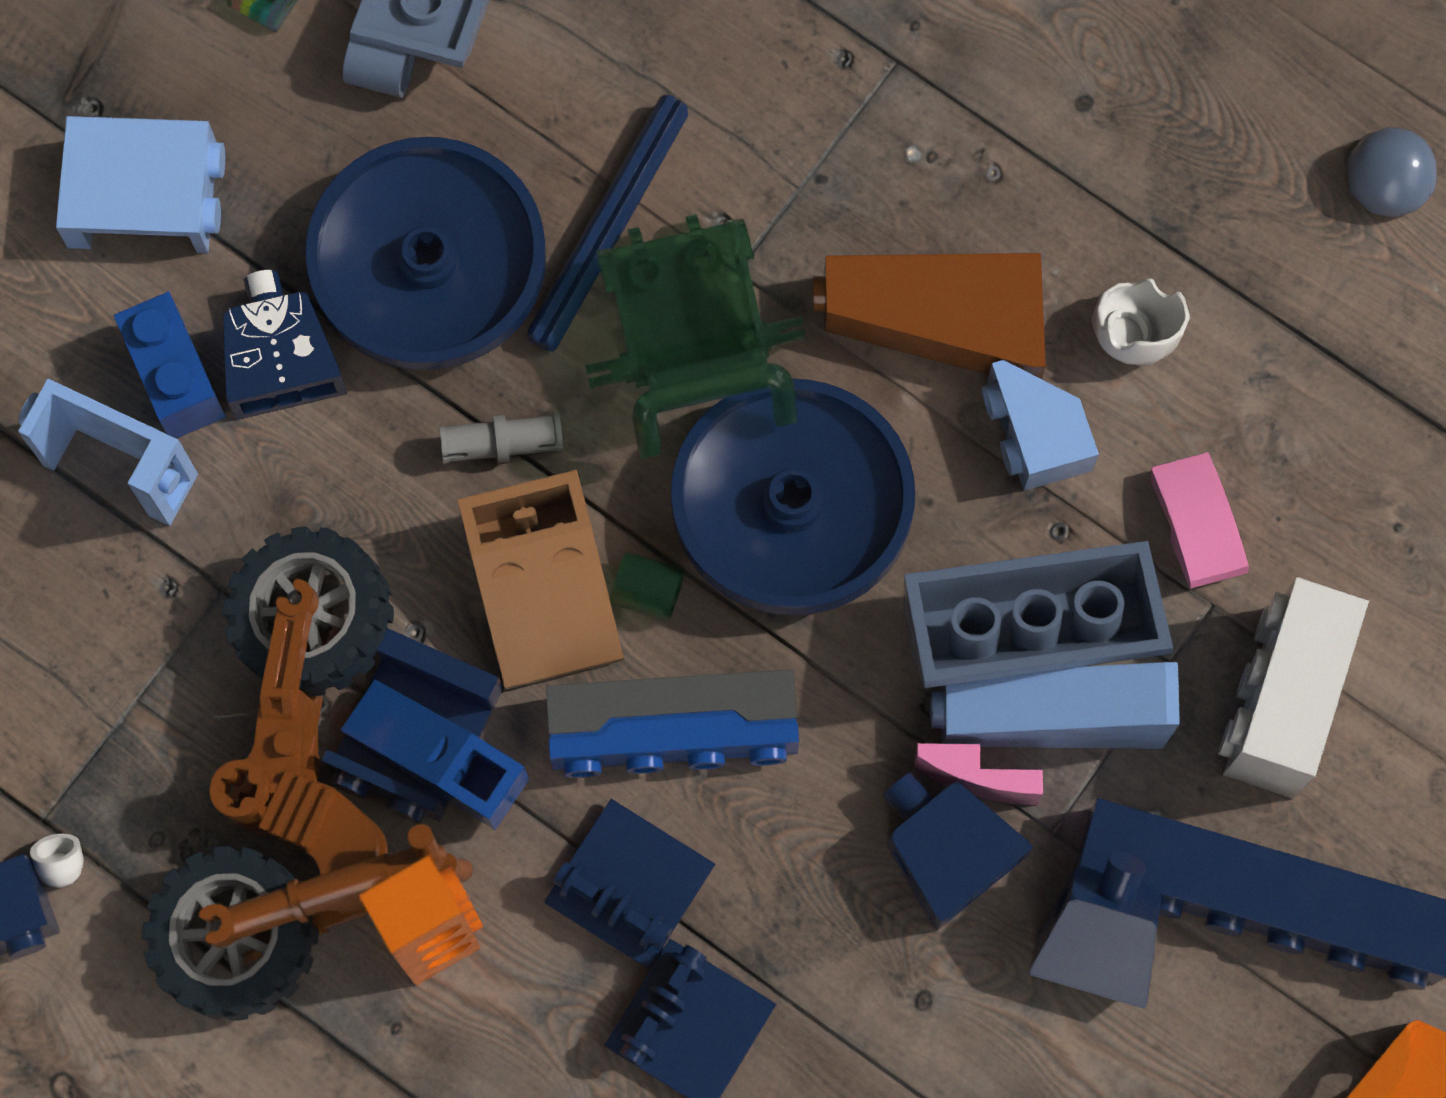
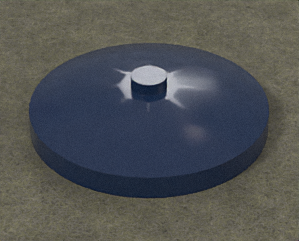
(426, 253)
(793, 510)

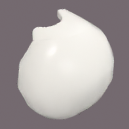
(1139, 322)

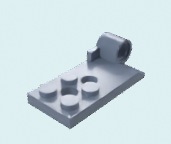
(394, 32)

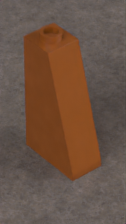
(939, 306)

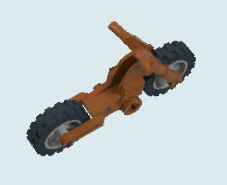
(284, 788)

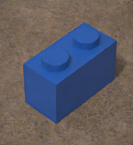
(169, 366)

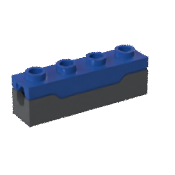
(672, 721)

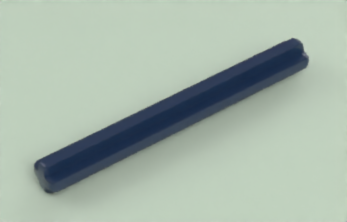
(607, 222)

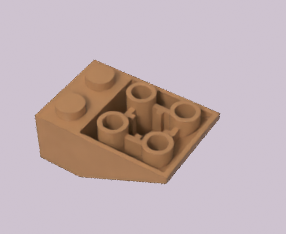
(541, 579)

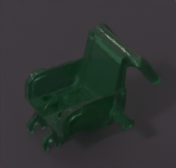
(691, 325)

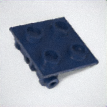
(629, 883)
(690, 1023)

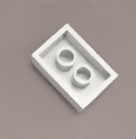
(1292, 687)

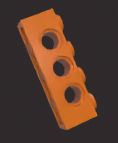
(424, 918)

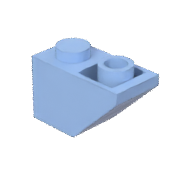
(1042, 427)

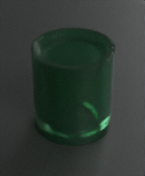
(647, 586)

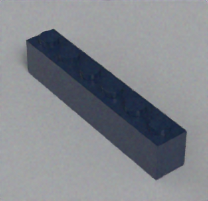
(1276, 895)

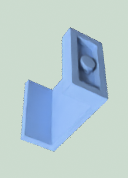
(139, 179)
(164, 468)

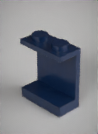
(436, 682)

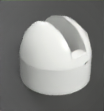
(57, 859)

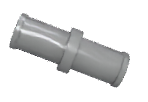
(501, 438)

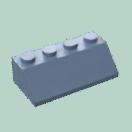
(1035, 614)

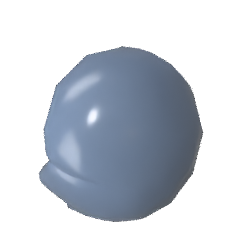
(1391, 172)

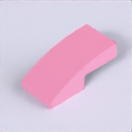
(1199, 520)
(962, 764)

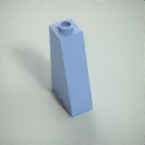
(1063, 708)

